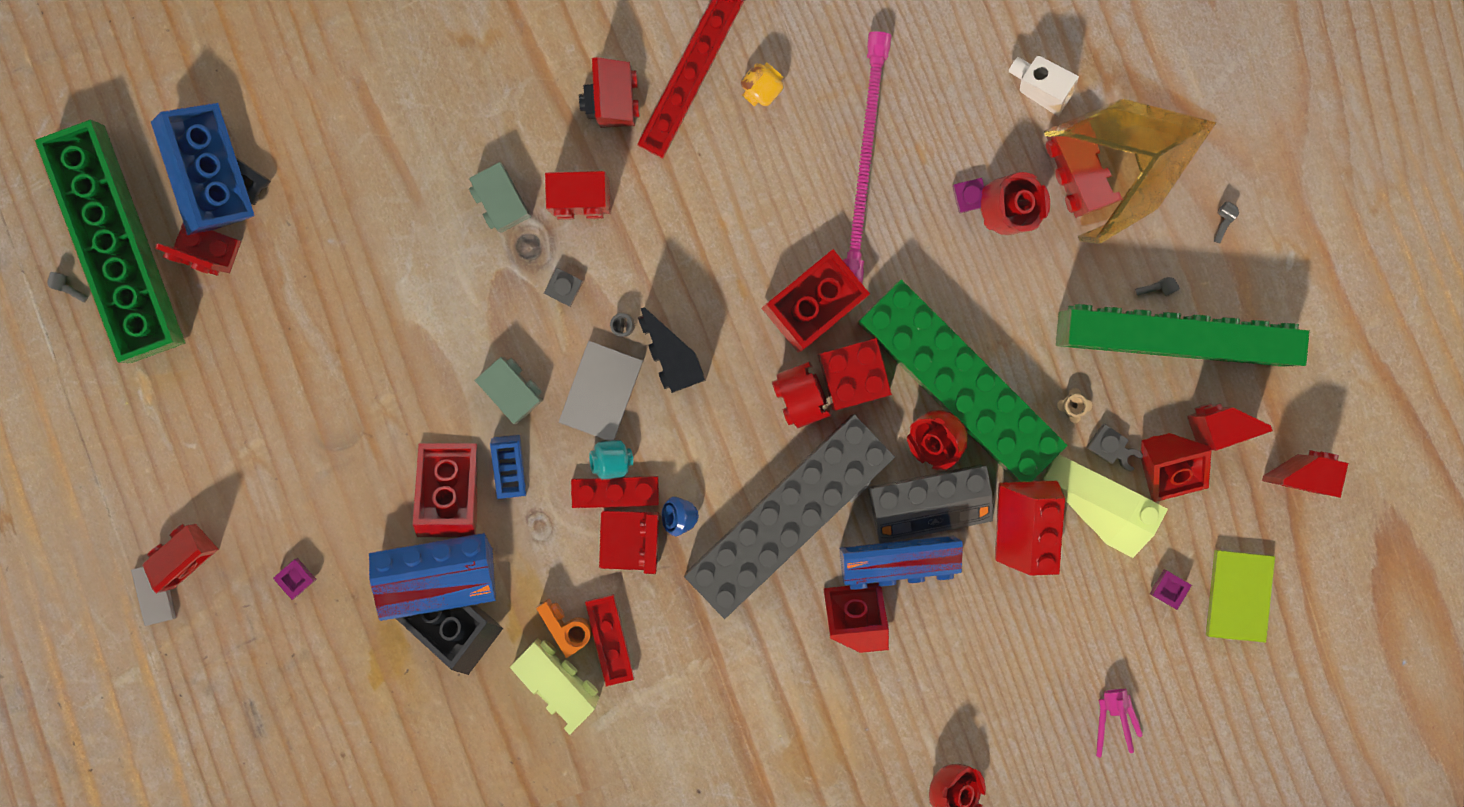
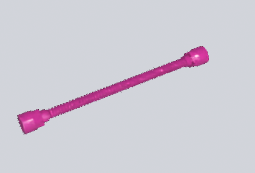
(878, 49)

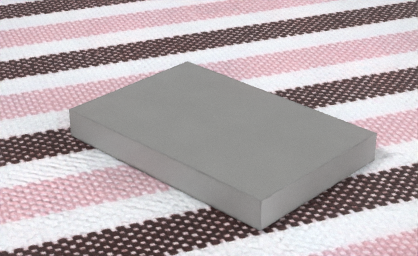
(600, 391)

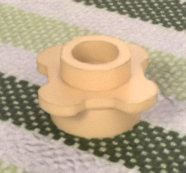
(1083, 405)

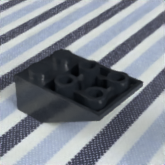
(677, 360)

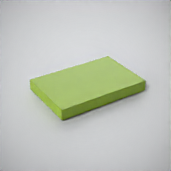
(1240, 596)

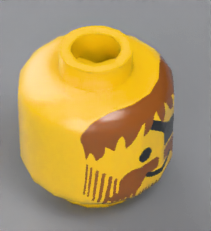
(762, 84)

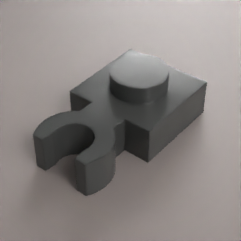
(1111, 446)

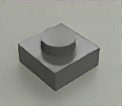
(563, 287)

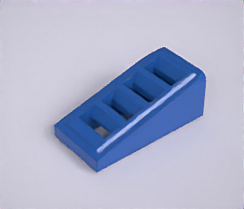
(508, 442)

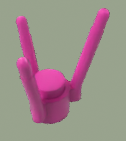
(1118, 704)

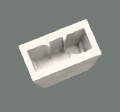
(1053, 89)

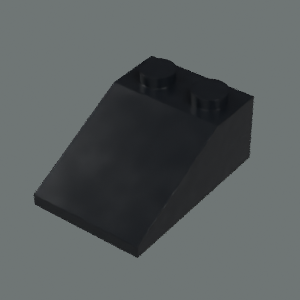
(455, 635)

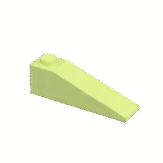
(1113, 511)

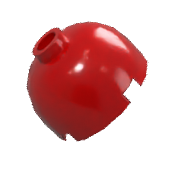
(938, 439)
(957, 787)

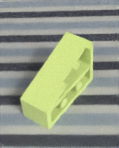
(556, 683)

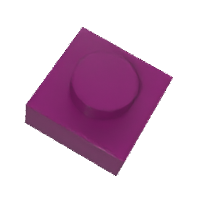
(968, 195)
(294, 578)
(1170, 589)

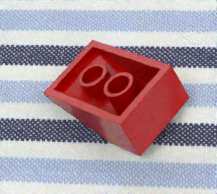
(815, 301)
(446, 490)

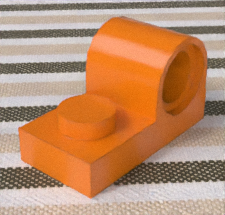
(552, 616)

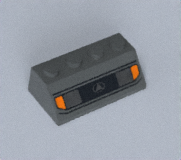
(931, 503)

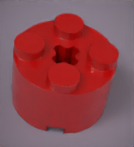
(1014, 204)
(801, 395)

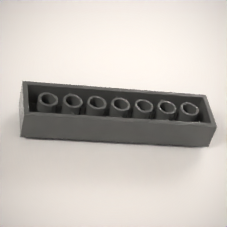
(788, 516)

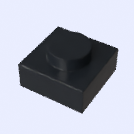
(586, 101)

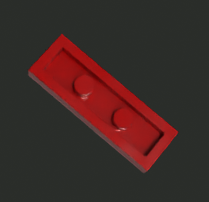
(615, 492)
(609, 640)

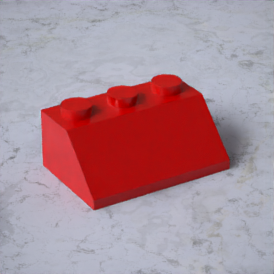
(1030, 526)

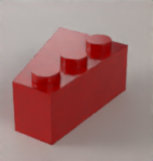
(1081, 175)

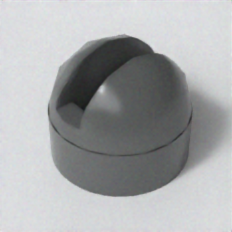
(617, 325)

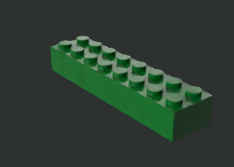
(110, 241)
(1184, 338)
(962, 383)

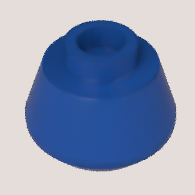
(678, 516)

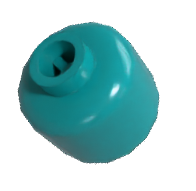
(610, 459)

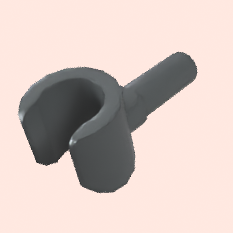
(1229, 213)
(57, 281)
(1167, 285)

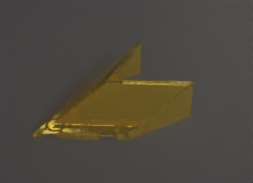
(1162, 147)

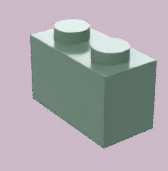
(499, 198)
(509, 389)

